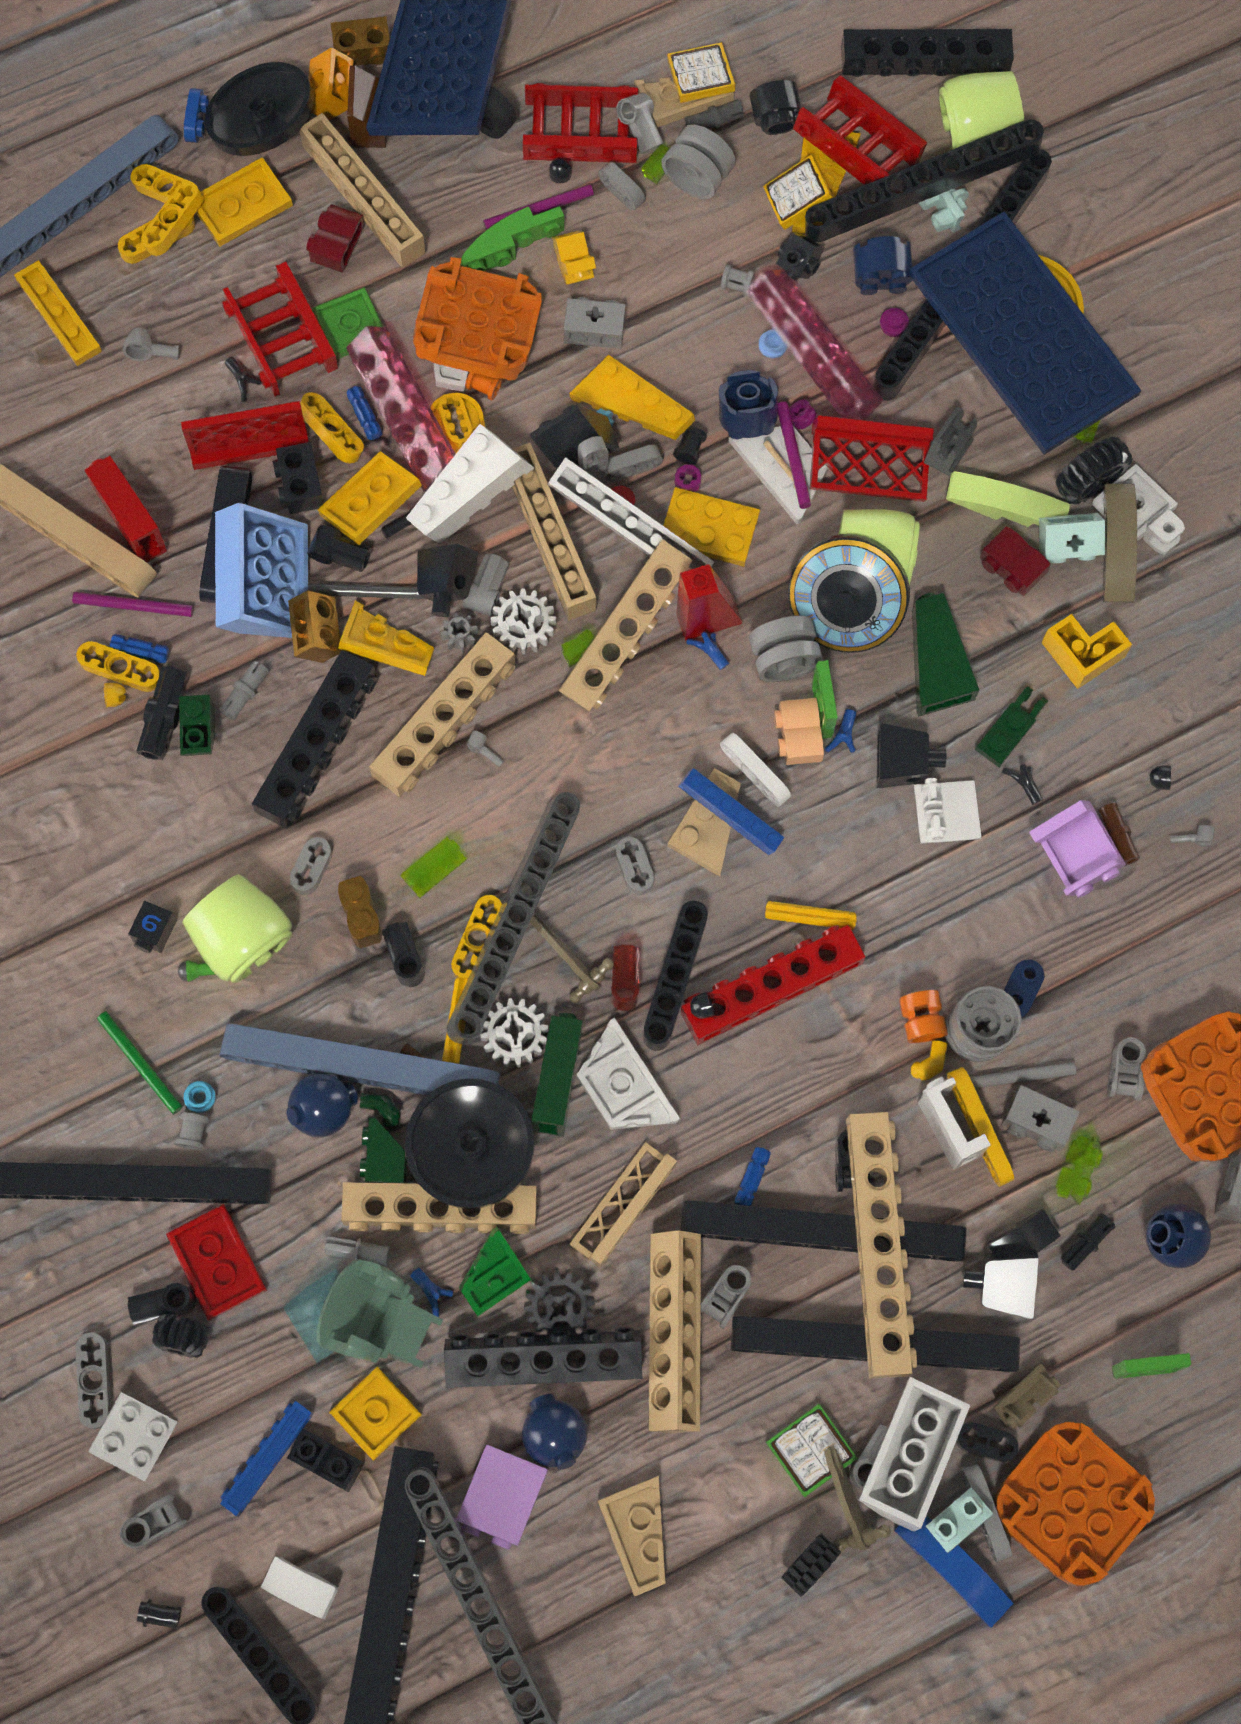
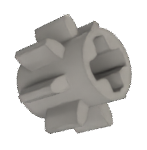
(456, 625)

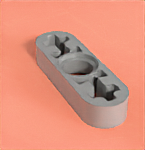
(81, 1357)
(991, 1528)

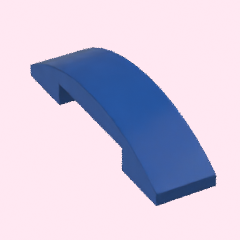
(960, 1573)

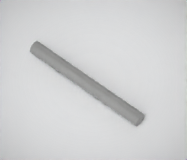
(1023, 1075)

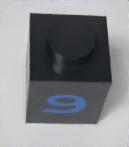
(152, 928)

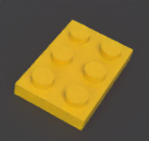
(242, 202)
(369, 497)
(712, 525)

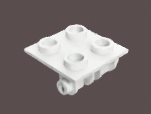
(947, 811)
(132, 1436)

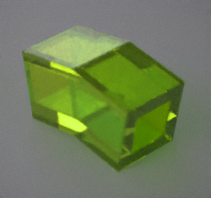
(653, 167)
(575, 648)

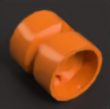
(924, 1027)

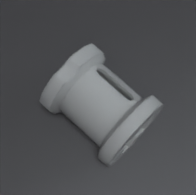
(737, 279)
(191, 1131)

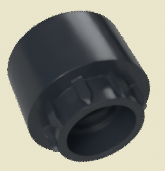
(775, 106)

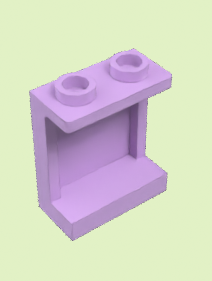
(1079, 848)
(501, 1497)

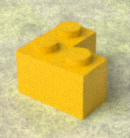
(1085, 656)

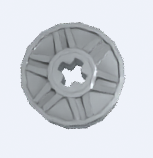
(994, 1011)

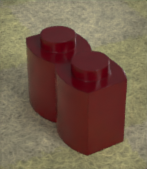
(335, 238)
(1014, 561)

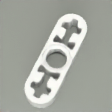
(755, 769)

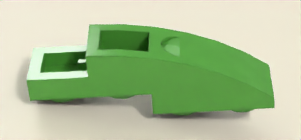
(519, 229)

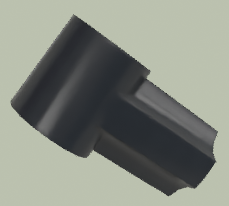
(331, 547)
(403, 953)
(151, 1305)

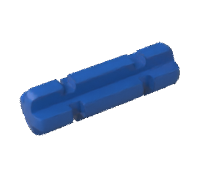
(364, 413)
(140, 648)
(752, 1176)

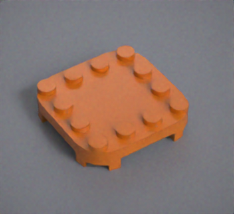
(476, 320)
(1199, 1086)
(1074, 1503)

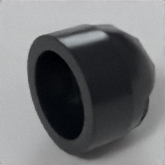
(558, 172)
(1161, 777)
(702, 1006)

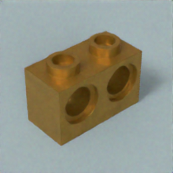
(360, 36)
(314, 626)

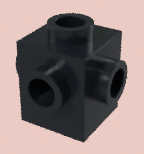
(800, 256)

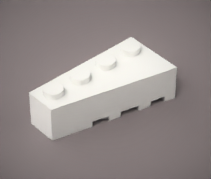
(467, 484)

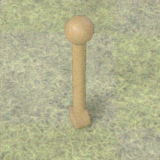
(770, 448)

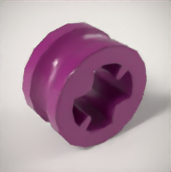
(802, 414)
(688, 470)

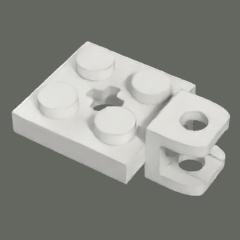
(1155, 514)

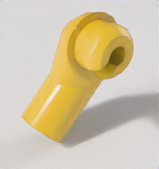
(932, 1065)

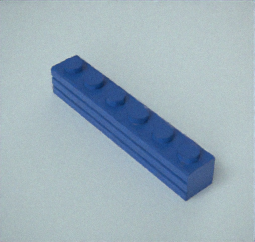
(731, 811)
(266, 1459)

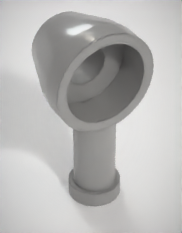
(140, 347)

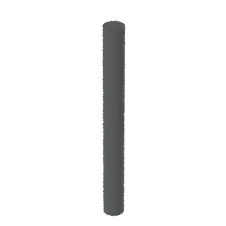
(365, 591)

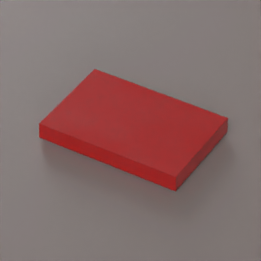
(216, 1262)

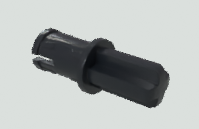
(1087, 1242)

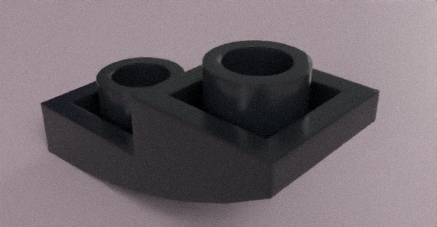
(1029, 1234)
(325, 1460)

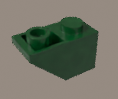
(196, 725)
(385, 1157)

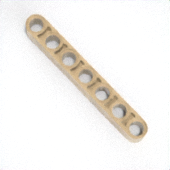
(74, 534)

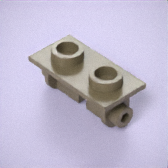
(1017, 1406)

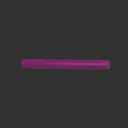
(546, 204)
(793, 455)
(133, 604)

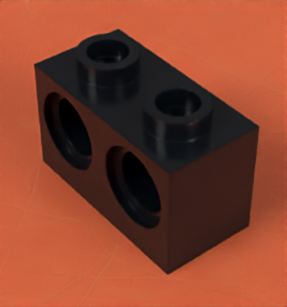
(298, 478)

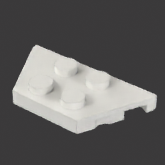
(772, 474)
(622, 1084)

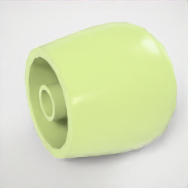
(979, 105)
(889, 527)
(237, 928)

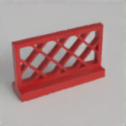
(870, 433)
(237, 444)

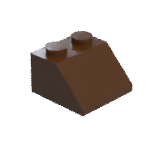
(360, 100)

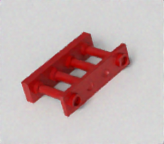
(869, 116)
(577, 148)
(296, 307)

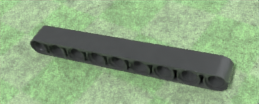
(507, 929)
(479, 1588)

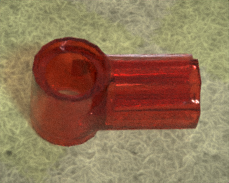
(625, 975)

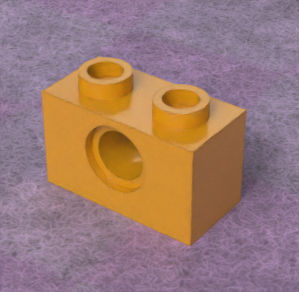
(330, 82)

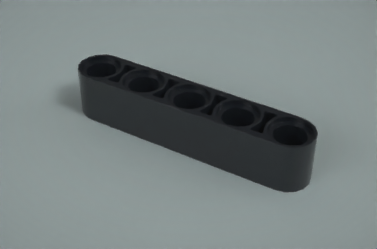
(232, 487)
(680, 961)
(244, 1647)

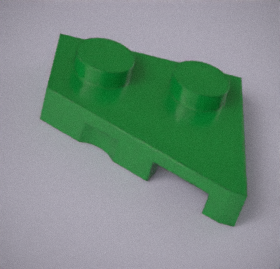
(493, 1274)

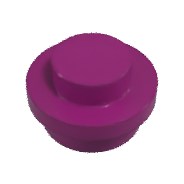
(894, 322)

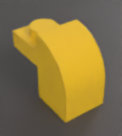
(573, 257)

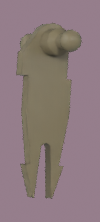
(591, 979)
(861, 1534)

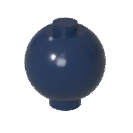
(321, 1105)
(1178, 1236)
(554, 1432)

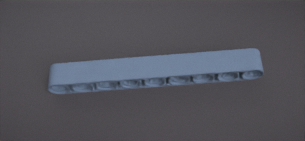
(83, 191)
(344, 1060)

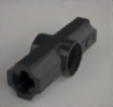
(162, 713)

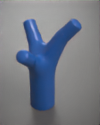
(710, 648)
(845, 732)
(430, 1289)

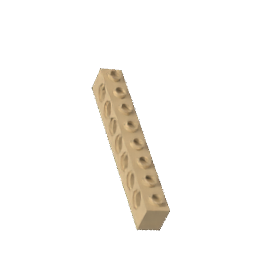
(881, 1361)

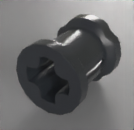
(690, 445)

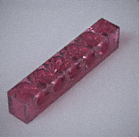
(814, 345)
(401, 403)

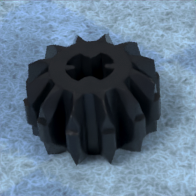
(180, 1335)

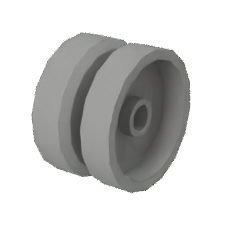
(698, 161)
(785, 648)

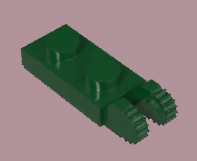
(1009, 729)

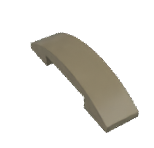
(1120, 543)

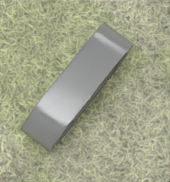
(621, 186)
(642, 864)
(317, 869)

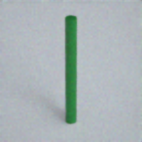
(139, 1062)

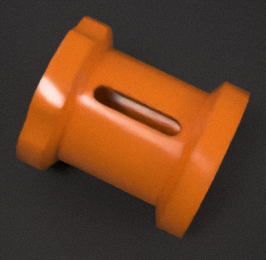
(484, 384)

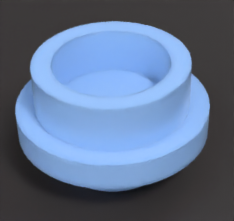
(771, 344)

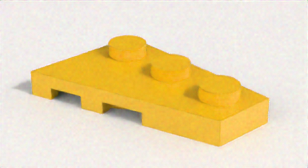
(376, 640)

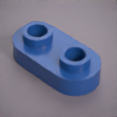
(193, 124)

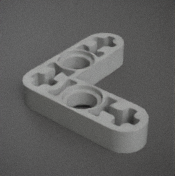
(595, 461)

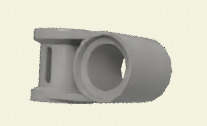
(1126, 1075)
(725, 1297)
(154, 1522)

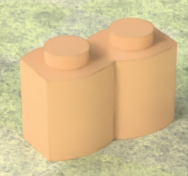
(800, 731)

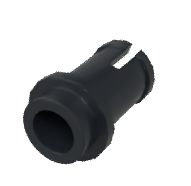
(158, 1614)

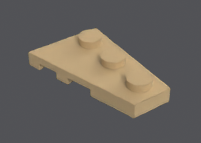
(667, 104)
(703, 834)
(636, 1531)

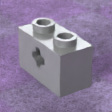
(581, 329)
(1056, 1119)

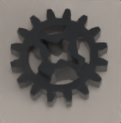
(549, 1293)

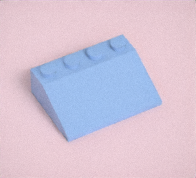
(258, 569)

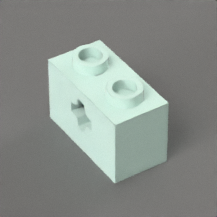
(1057, 530)

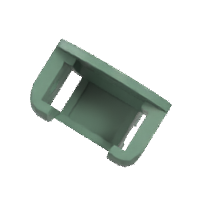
(366, 1319)

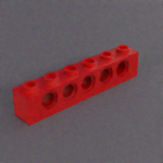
(836, 939)

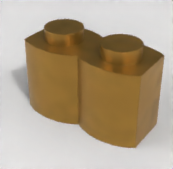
(361, 916)

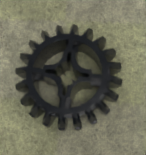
(1092, 469)

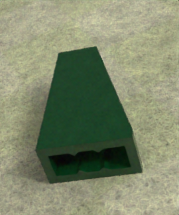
(940, 660)
(557, 1075)

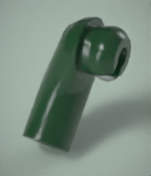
(385, 1107)

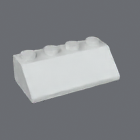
(914, 1454)

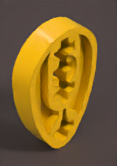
(466, 410)

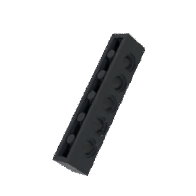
(915, 43)
(345, 671)
(529, 1370)

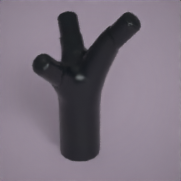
(241, 376)
(1026, 781)

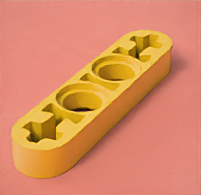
(980, 1124)

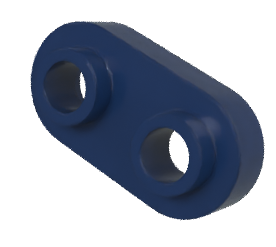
(1025, 988)

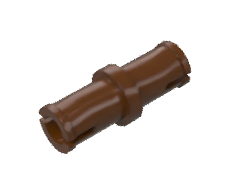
(1119, 832)

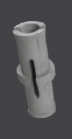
(244, 690)

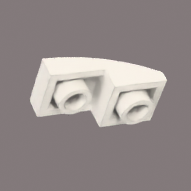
(299, 1587)

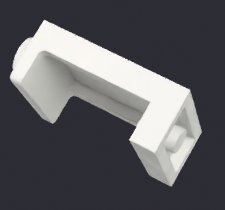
(945, 1126)

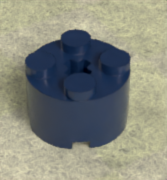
(882, 265)
(748, 404)

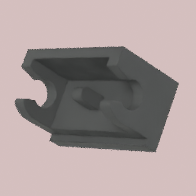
(951, 443)

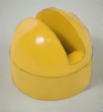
(114, 694)

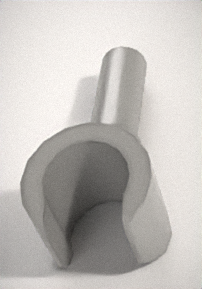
(476, 744)
(1203, 838)

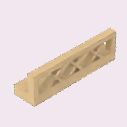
(632, 1211)

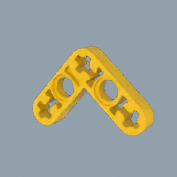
(181, 199)

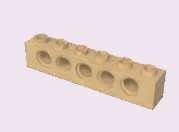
(362, 190)
(553, 539)
(484, 654)
(575, 686)
(359, 1195)
(675, 1332)

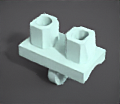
(950, 209)
(959, 1520)

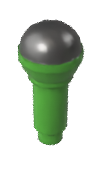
(190, 970)

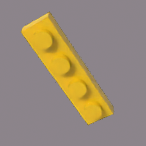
(57, 313)

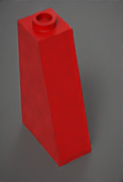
(126, 509)
(704, 603)

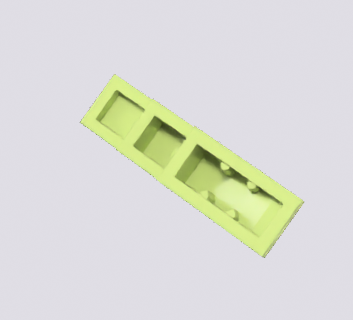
(1003, 499)

